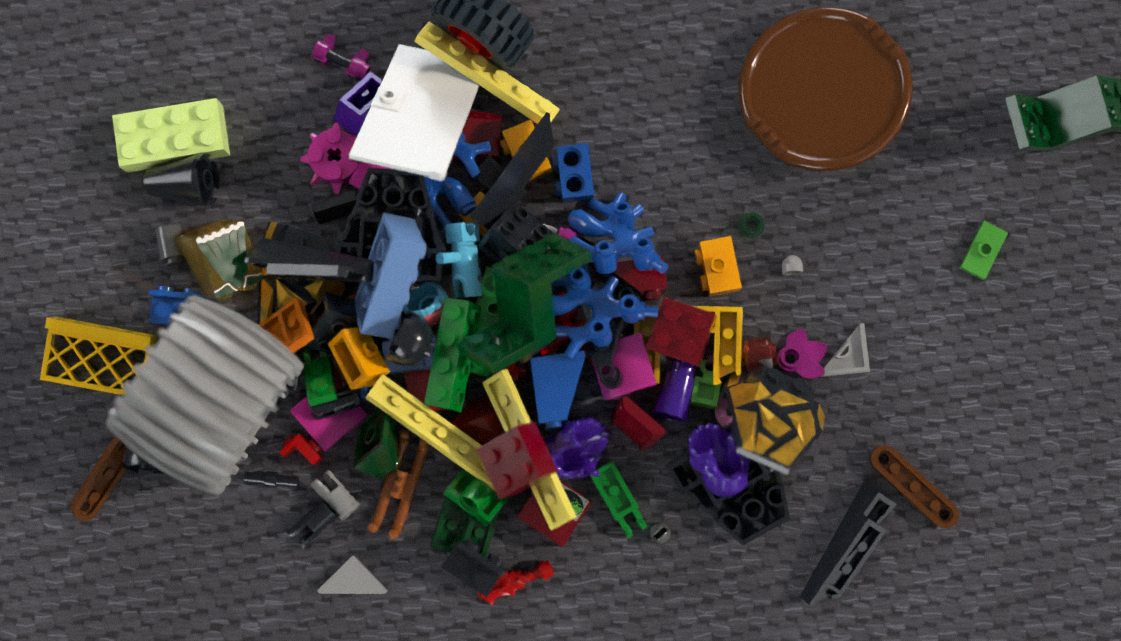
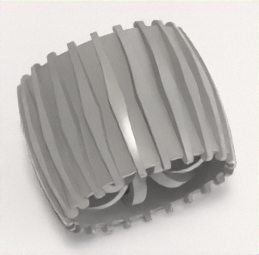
(203, 394)

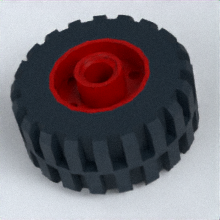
(487, 28)

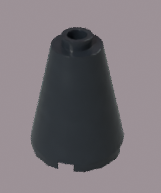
(184, 180)

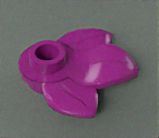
(806, 355)

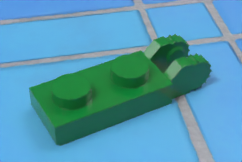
(318, 378)
(617, 496)

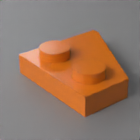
(290, 325)

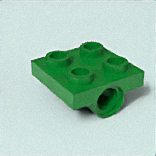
(475, 497)

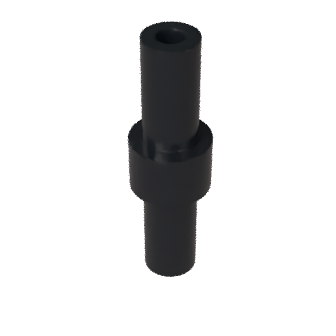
(271, 479)

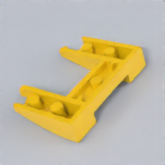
(727, 341)

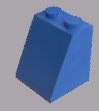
(555, 387)

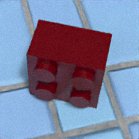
(681, 331)
(517, 460)

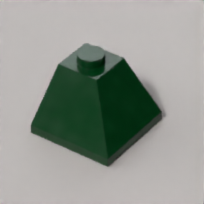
(376, 445)

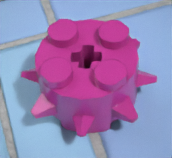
(320, 157)

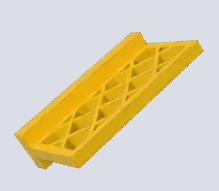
(94, 334)

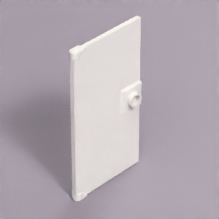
(416, 115)

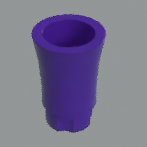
(676, 392)

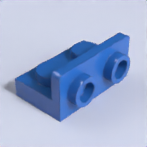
(166, 303)

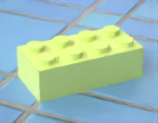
(170, 134)

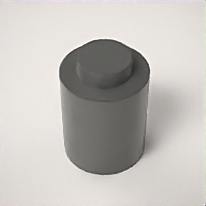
(167, 244)

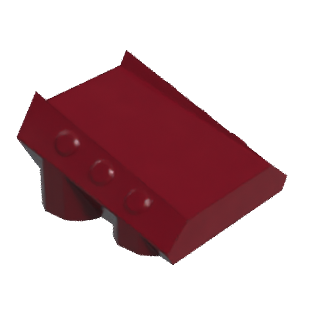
(481, 128)
(636, 424)

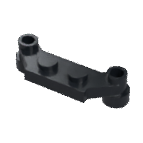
(604, 356)

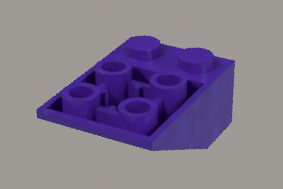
(356, 104)

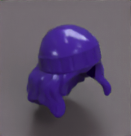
(578, 447)
(715, 457)

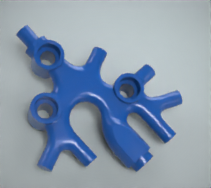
(452, 188)
(619, 227)
(603, 308)

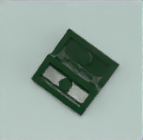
(458, 524)

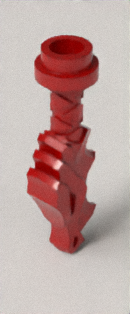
(513, 581)

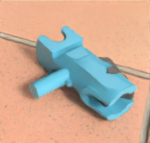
(463, 258)

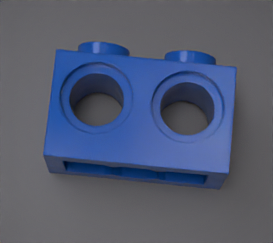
(580, 172)

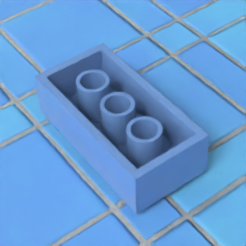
(395, 258)

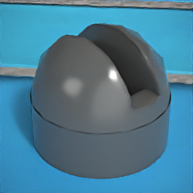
(655, 528)

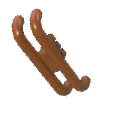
(400, 486)

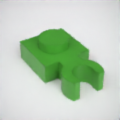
(703, 390)

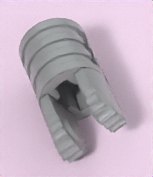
(339, 498)

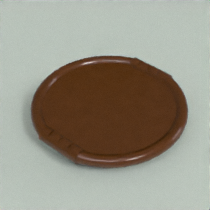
(825, 88)

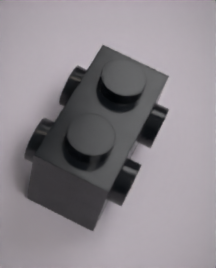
(328, 318)

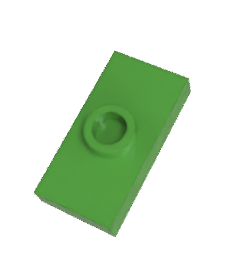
(983, 250)

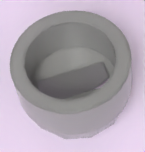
(792, 265)

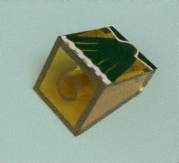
(218, 258)

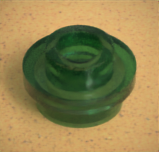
(757, 219)

